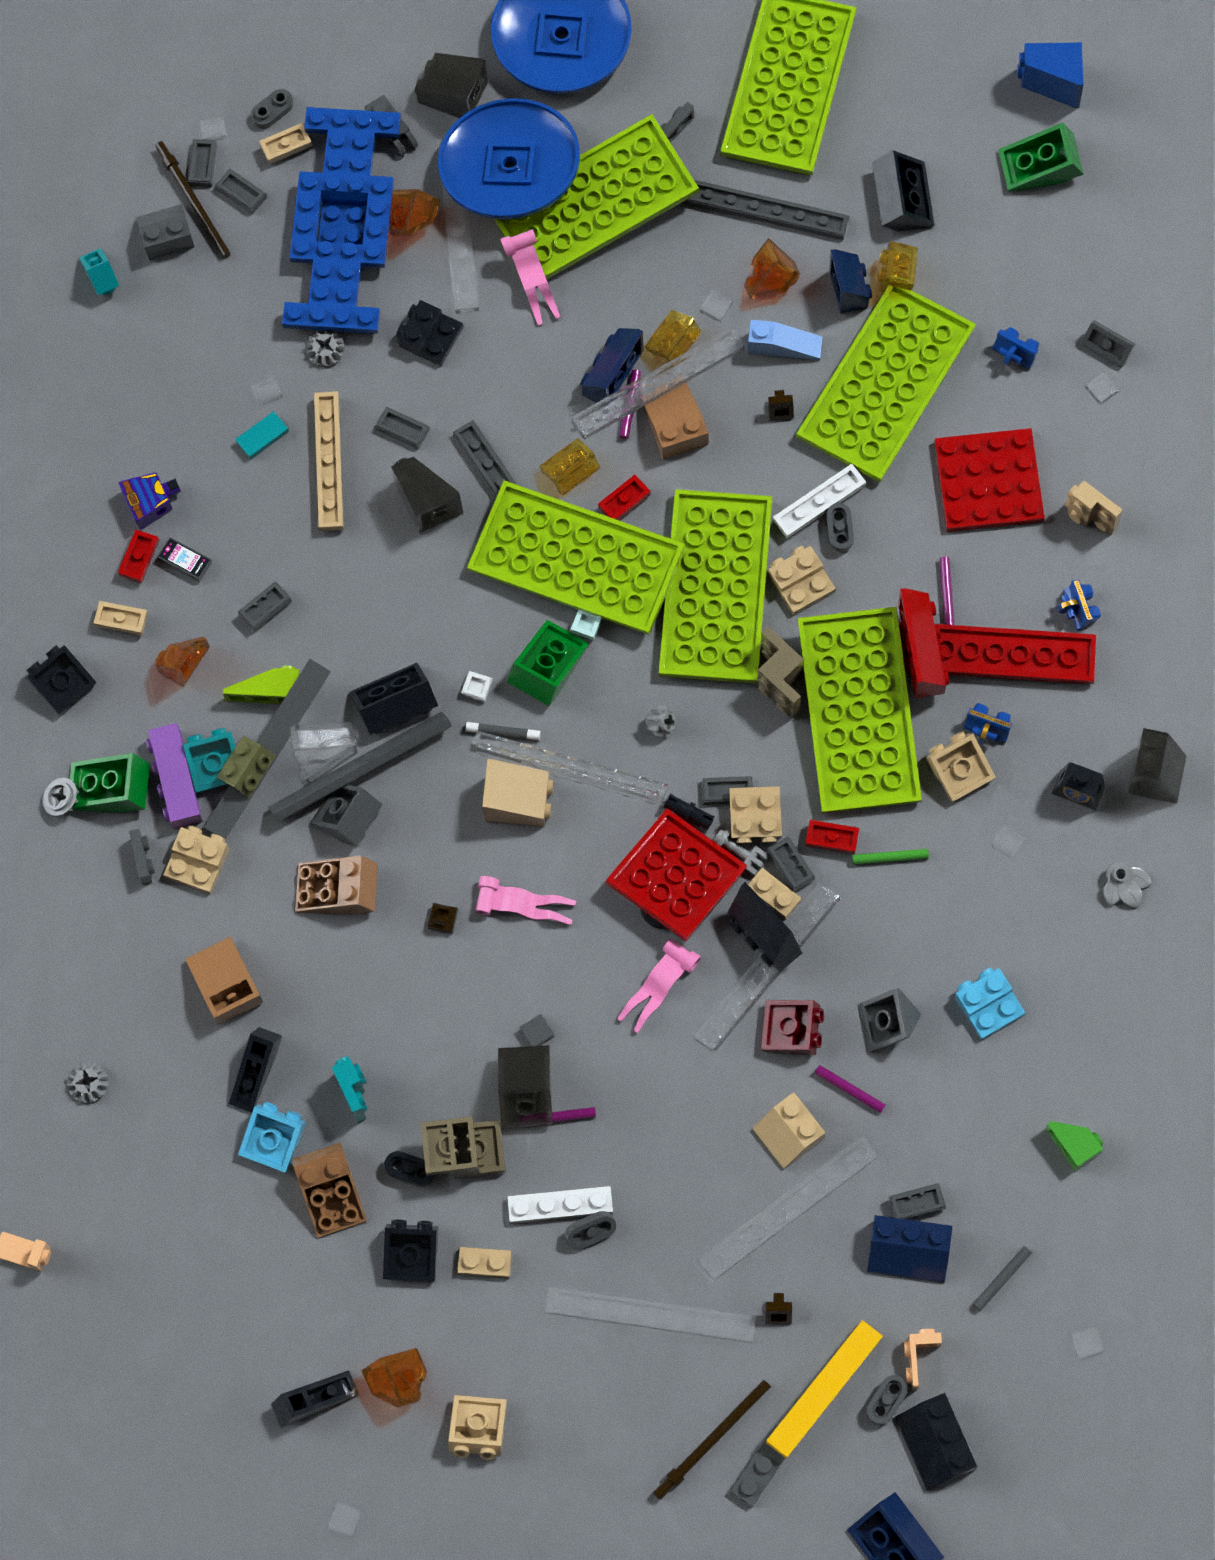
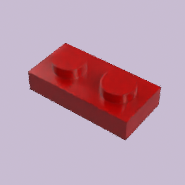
(624, 498)
(138, 556)
(832, 836)

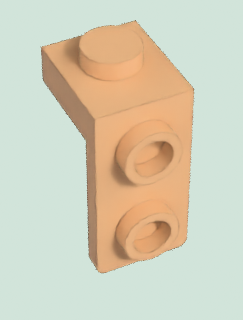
(24, 1251)
(925, 1339)

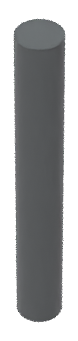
(1002, 1278)

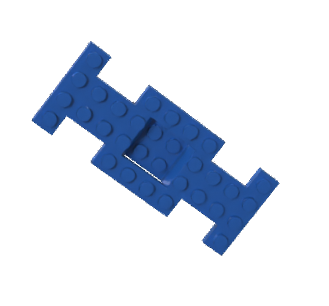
(351, 222)

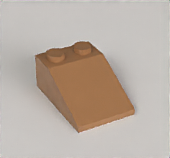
(676, 422)

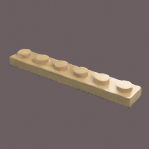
(328, 461)

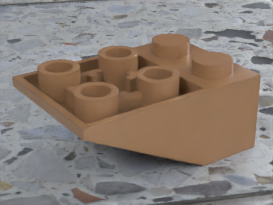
(337, 886)
(224, 980)
(329, 1189)

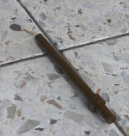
(171, 164)
(675, 1477)

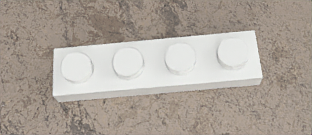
(819, 500)
(559, 1204)

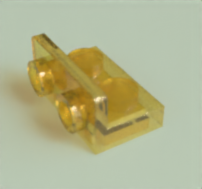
(897, 266)
(673, 336)
(570, 466)

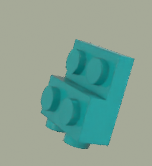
(208, 756)
(351, 1083)

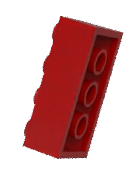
(921, 643)

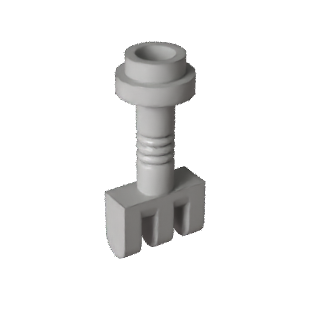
(750, 858)

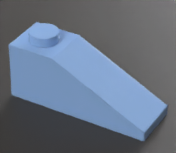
(783, 341)

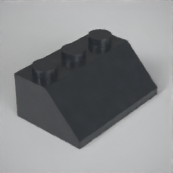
(902, 192)
(394, 699)
(763, 929)
(936, 1441)

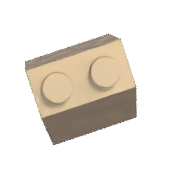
(516, 794)

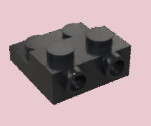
(429, 333)
(60, 678)
(410, 1251)

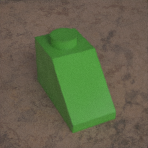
(1075, 1143)

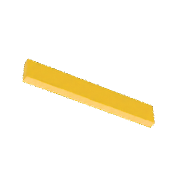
(824, 1389)

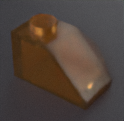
(412, 211)
(772, 272)
(182, 659)
(396, 1378)

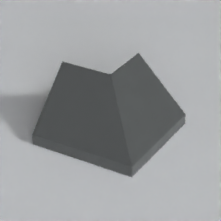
(888, 1019)

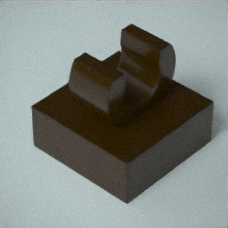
(780, 406)
(443, 918)
(778, 1311)

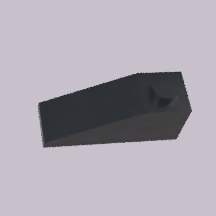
(255, 1068)
(313, 1398)

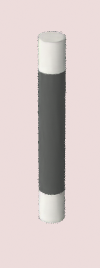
(503, 731)

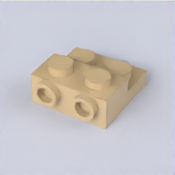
(1089, 504)
(800, 579)
(960, 765)
(755, 814)
(196, 859)
(477, 1426)

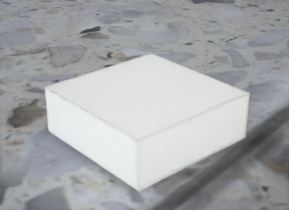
(477, 686)

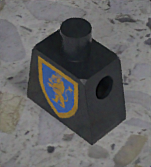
(1079, 785)

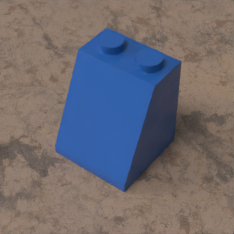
(1053, 71)

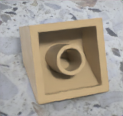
(789, 1130)

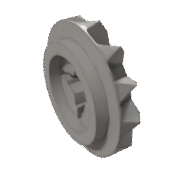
(325, 357)
(58, 788)
(97, 1088)

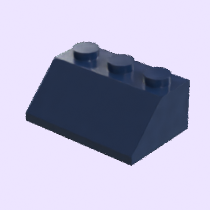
(613, 364)
(909, 1248)
(893, 1533)

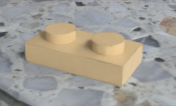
(285, 143)
(120, 618)
(775, 893)
(484, 1262)

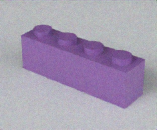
(175, 776)

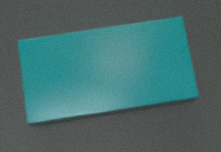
(262, 435)

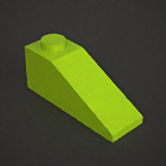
(265, 688)

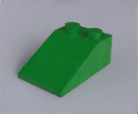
(1041, 159)
(547, 662)
(111, 783)

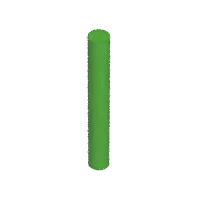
(890, 856)

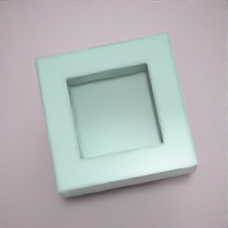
(586, 625)

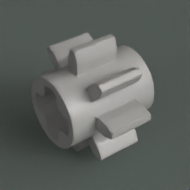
(660, 720)

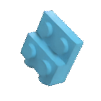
(989, 1003)
(272, 1136)

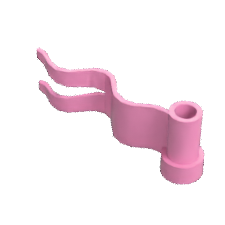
(530, 270)
(518, 901)
(661, 980)

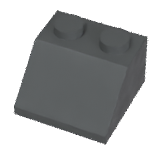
(165, 232)
(347, 814)

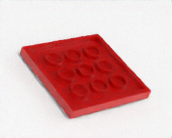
(989, 480)
(676, 874)

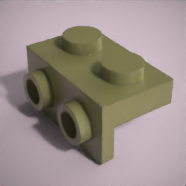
(246, 766)

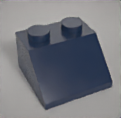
(848, 281)

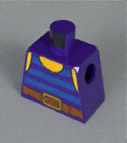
(148, 497)

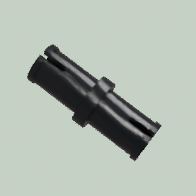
(689, 811)

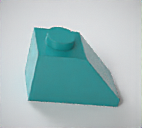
(99, 272)

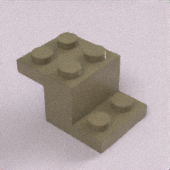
(780, 673)
(463, 1147)

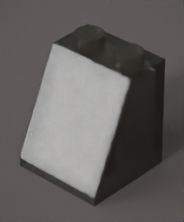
(452, 83)
(425, 494)
(1157, 767)
(525, 1086)

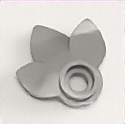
(1128, 887)

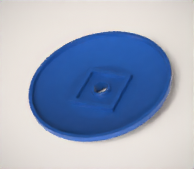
(534, 56)
(503, 132)

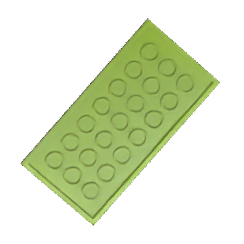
(788, 83)
(613, 193)
(886, 381)
(576, 557)
(718, 587)
(859, 710)

